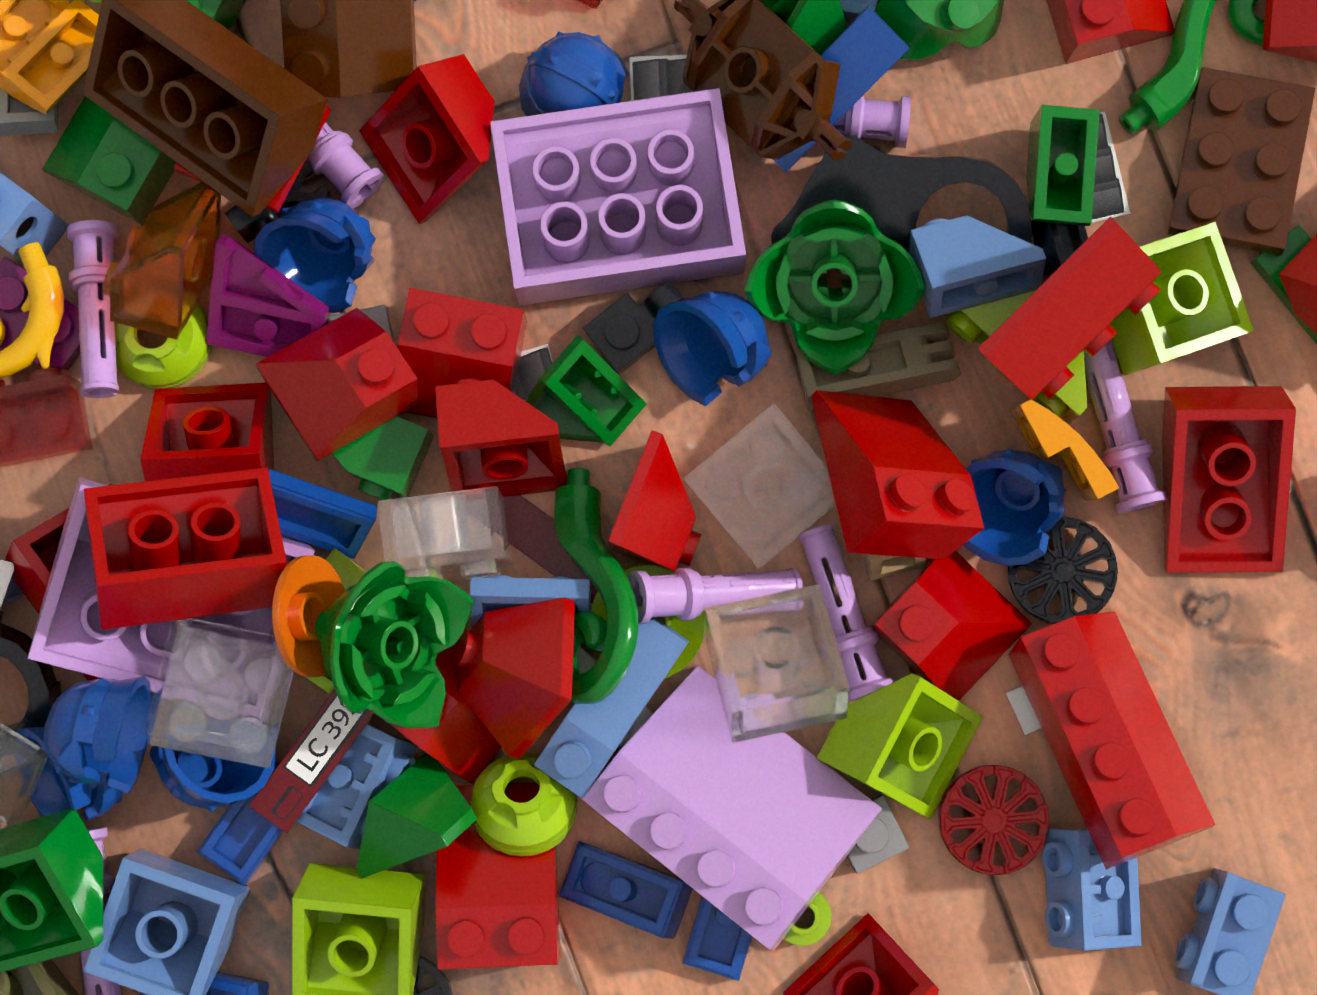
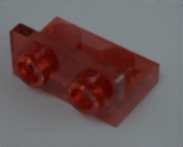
(42, 417)

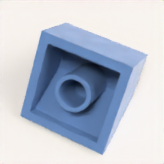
(166, 926)

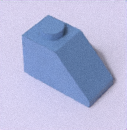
(972, 264)

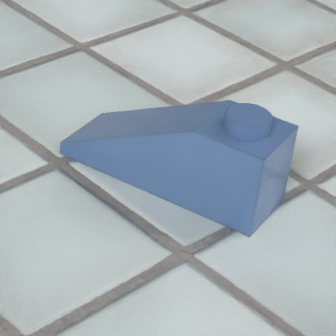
(596, 730)

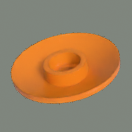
(301, 594)

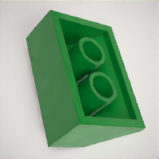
(110, 162)
(49, 890)

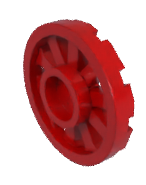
(993, 819)

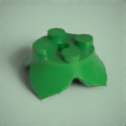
(934, 24)
(840, 323)
(385, 642)

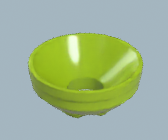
(169, 364)
(526, 826)

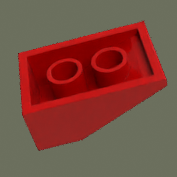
(1226, 477)
(894, 478)
(496, 904)

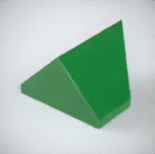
(585, 396)
(412, 817)

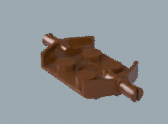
(792, 84)

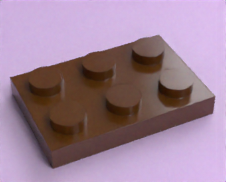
(1242, 159)

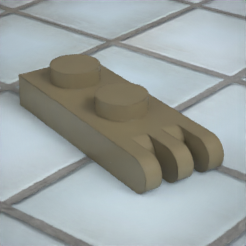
(893, 364)

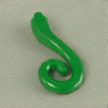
(1171, 87)
(579, 532)

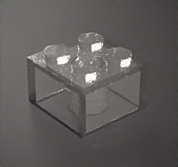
(764, 486)
(447, 533)
(776, 663)
(219, 693)

